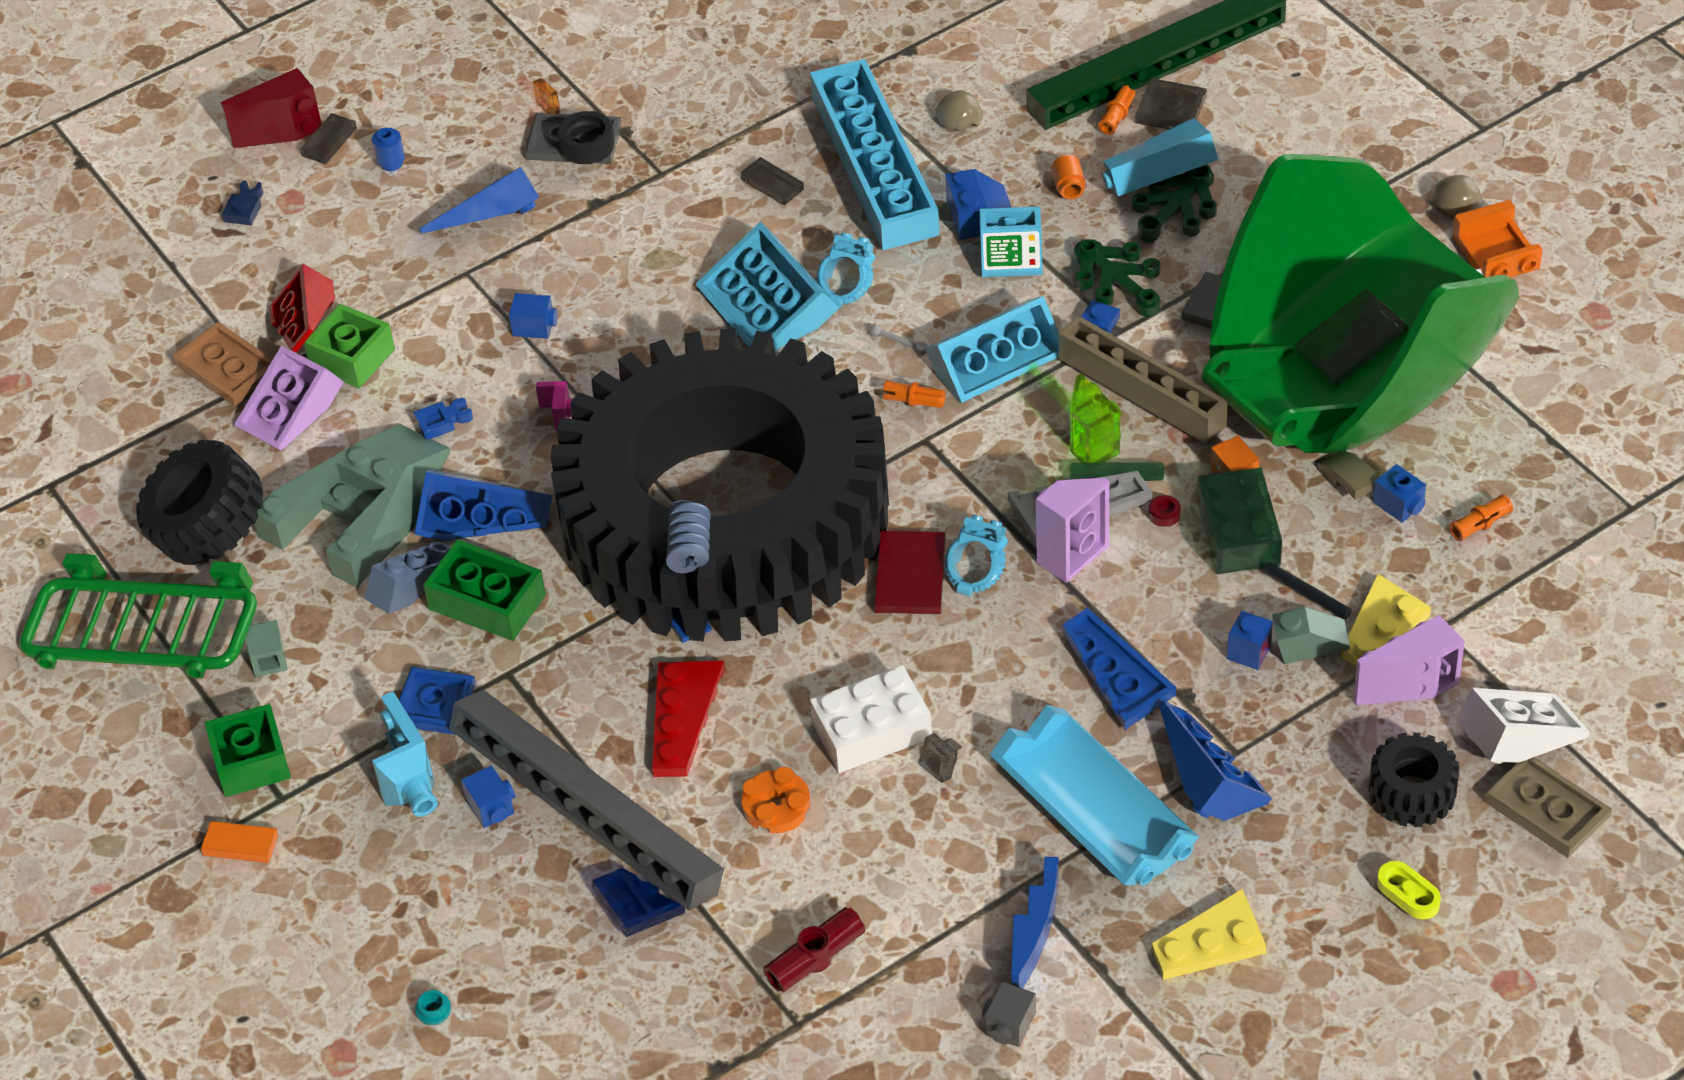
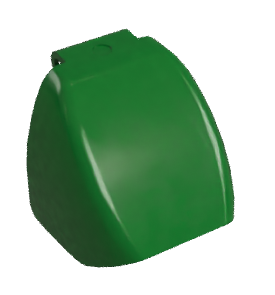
(1302, 253)

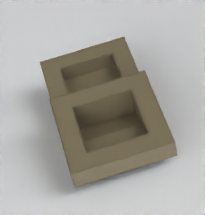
(1349, 472)

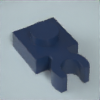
(243, 207)

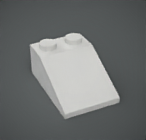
(1518, 723)

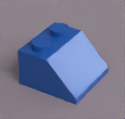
(967, 194)

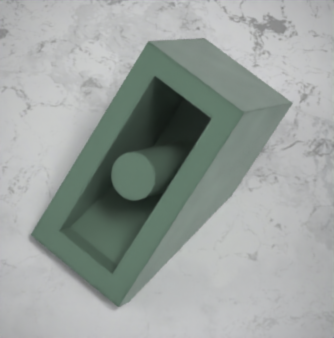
(1309, 634)

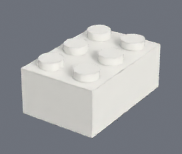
(870, 718)

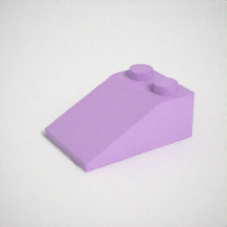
(288, 399)

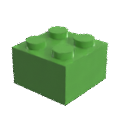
(350, 345)

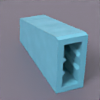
(1160, 158)

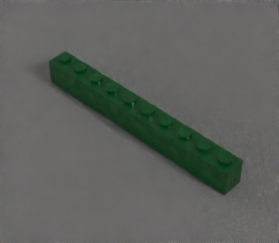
(1150, 57)

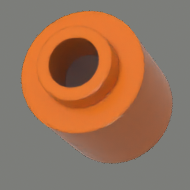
(1068, 176)

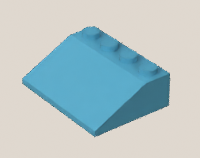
(766, 290)

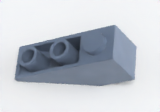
(402, 578)

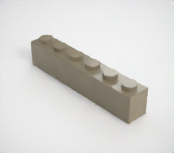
(1143, 379)

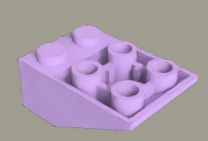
(1411, 665)

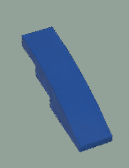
(1032, 930)

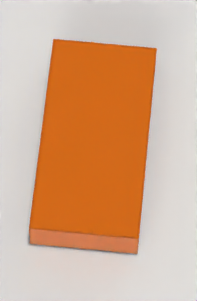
(239, 842)

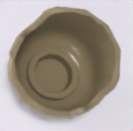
(959, 111)
(1457, 195)

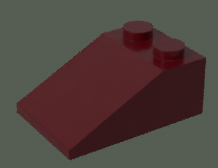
(272, 112)

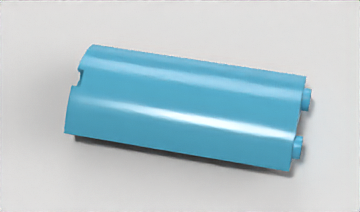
(1095, 797)

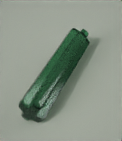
(1148, 470)

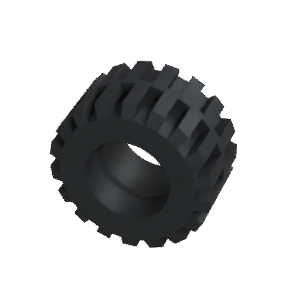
(1413, 801)

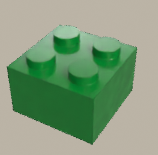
(247, 750)

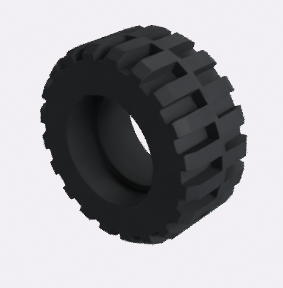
(199, 502)

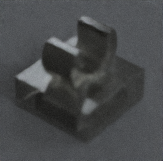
(939, 756)

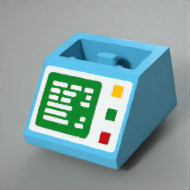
(1011, 241)

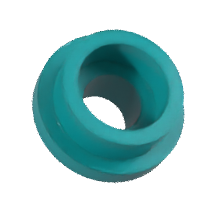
(429, 1000)

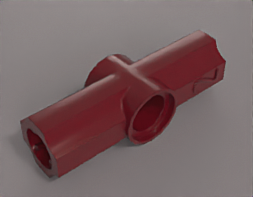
(800, 960)

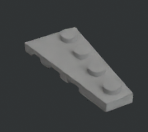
(1126, 492)

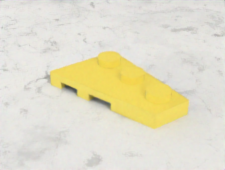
(1385, 614)
(1210, 939)

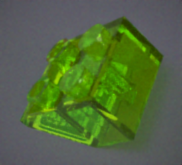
(1093, 423)

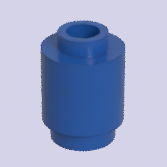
(388, 149)

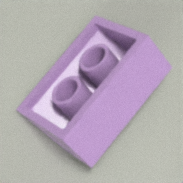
(1072, 525)

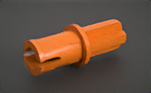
(1116, 110)
(914, 394)

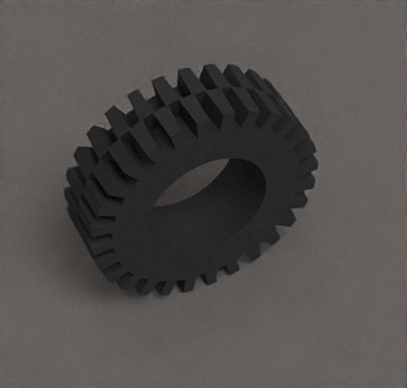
(709, 404)

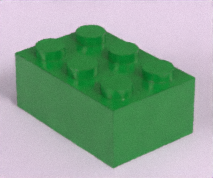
(485, 590)

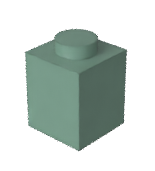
(266, 648)

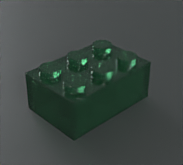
(1239, 520)

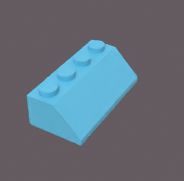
(996, 349)

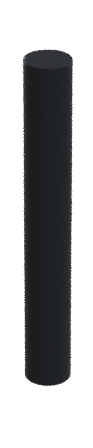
(1307, 590)

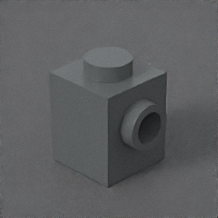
(1009, 1014)

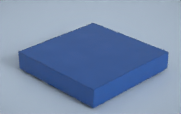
(430, 697)

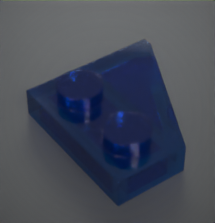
(633, 902)

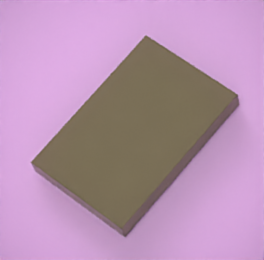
(1547, 805)

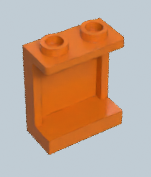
(1495, 242)

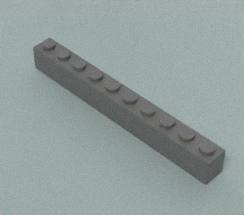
(587, 800)

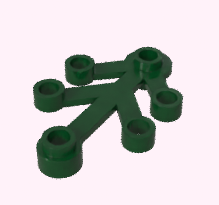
(1194, 180)
(1093, 253)

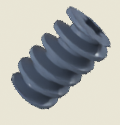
(688, 536)

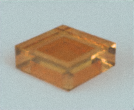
(546, 96)

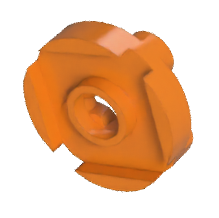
(772, 784)

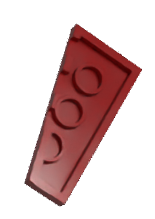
(681, 712)

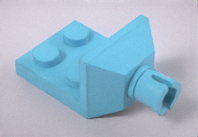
(406, 771)

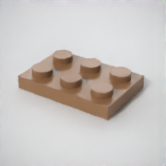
(224, 363)

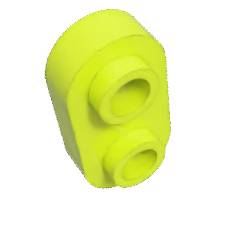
(1410, 892)

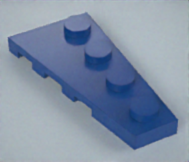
(1120, 673)

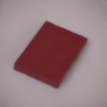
(910, 572)

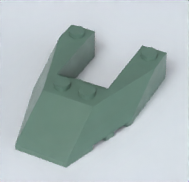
(368, 484)

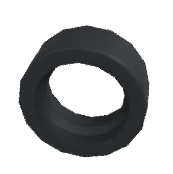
(586, 123)

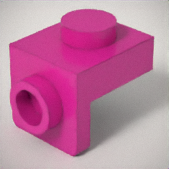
(555, 395)

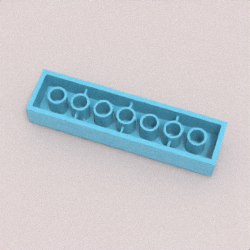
(874, 154)

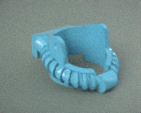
(861, 252)
(990, 535)

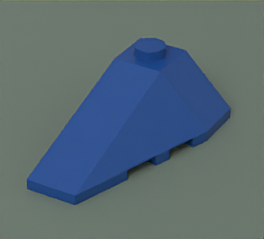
(500, 198)
(470, 507)
(1207, 771)

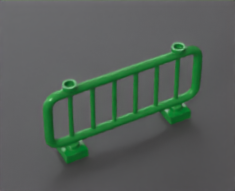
(89, 575)

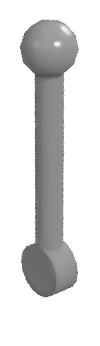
(876, 330)

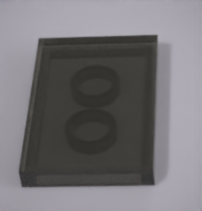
(1351, 337)

